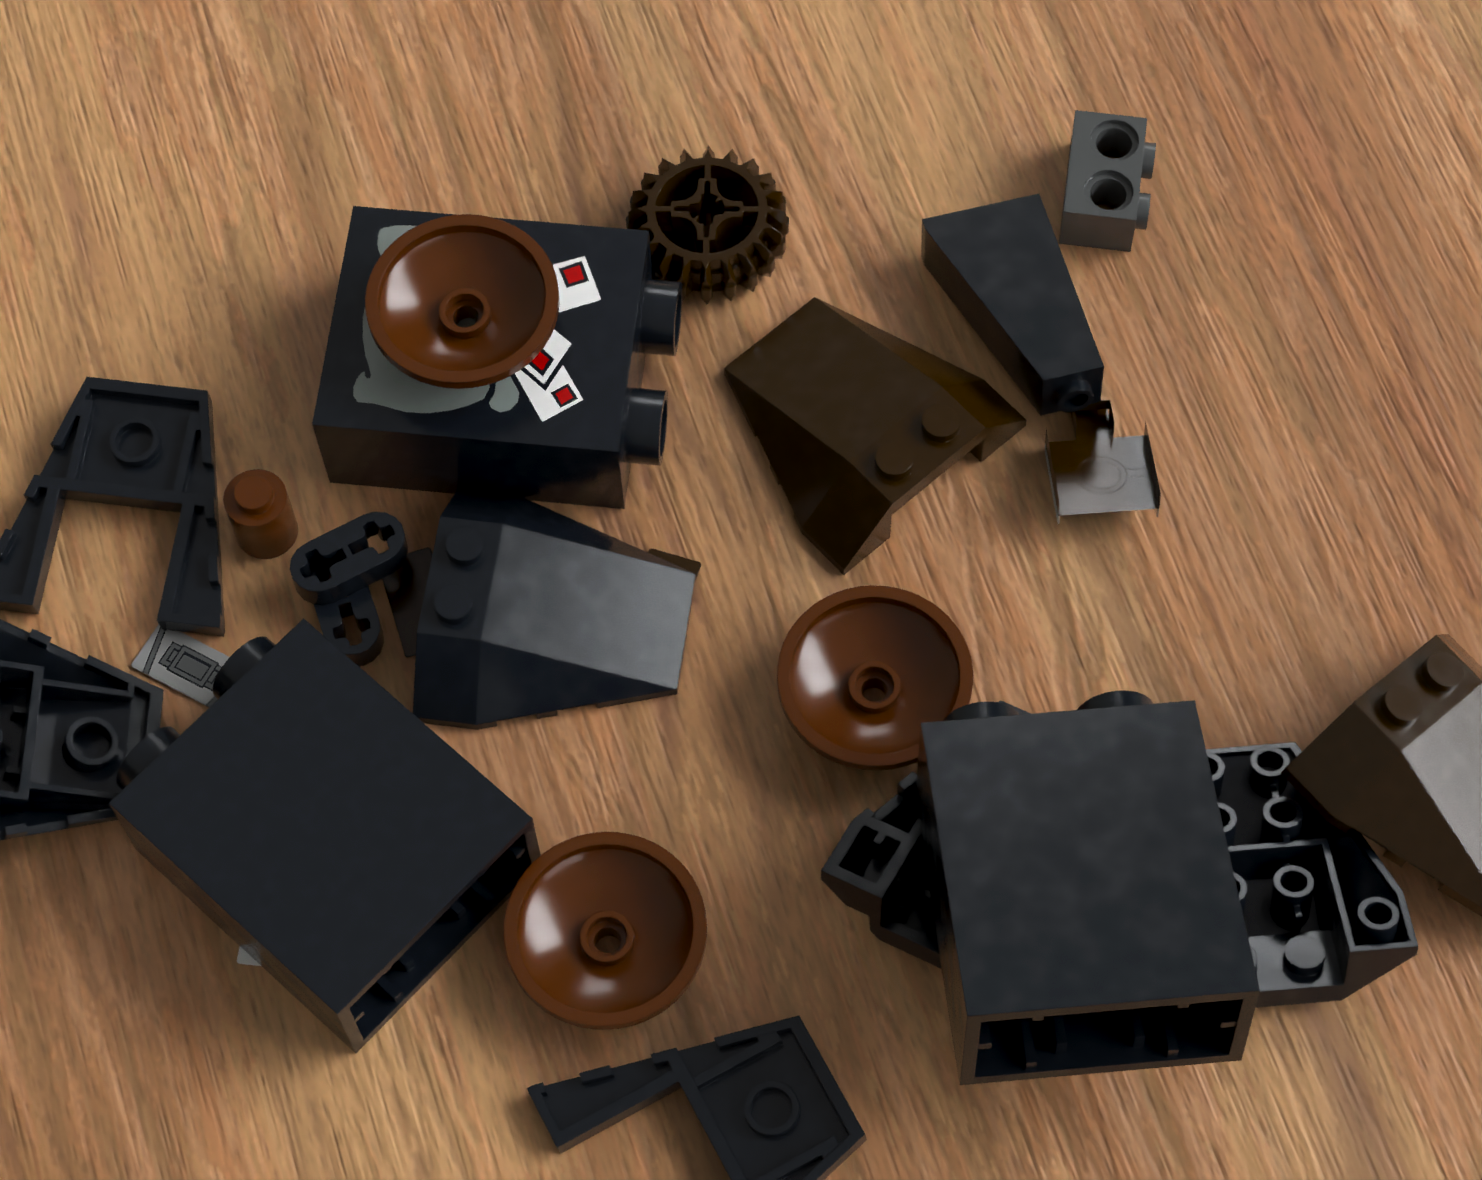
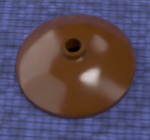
(458, 272)
(865, 642)
(596, 890)

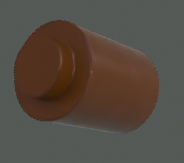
(260, 514)

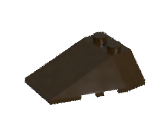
(859, 423)
(1409, 768)

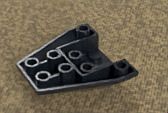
(1311, 897)

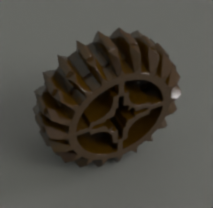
(744, 231)

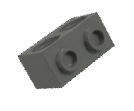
(1106, 181)

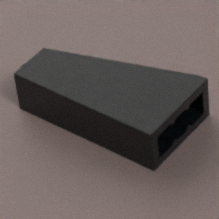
(1019, 298)

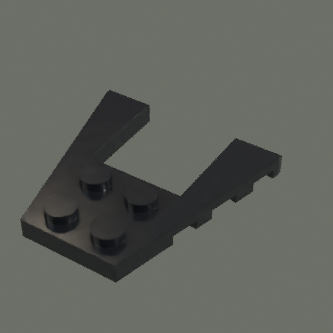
(132, 450)
(754, 1090)

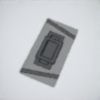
(181, 664)

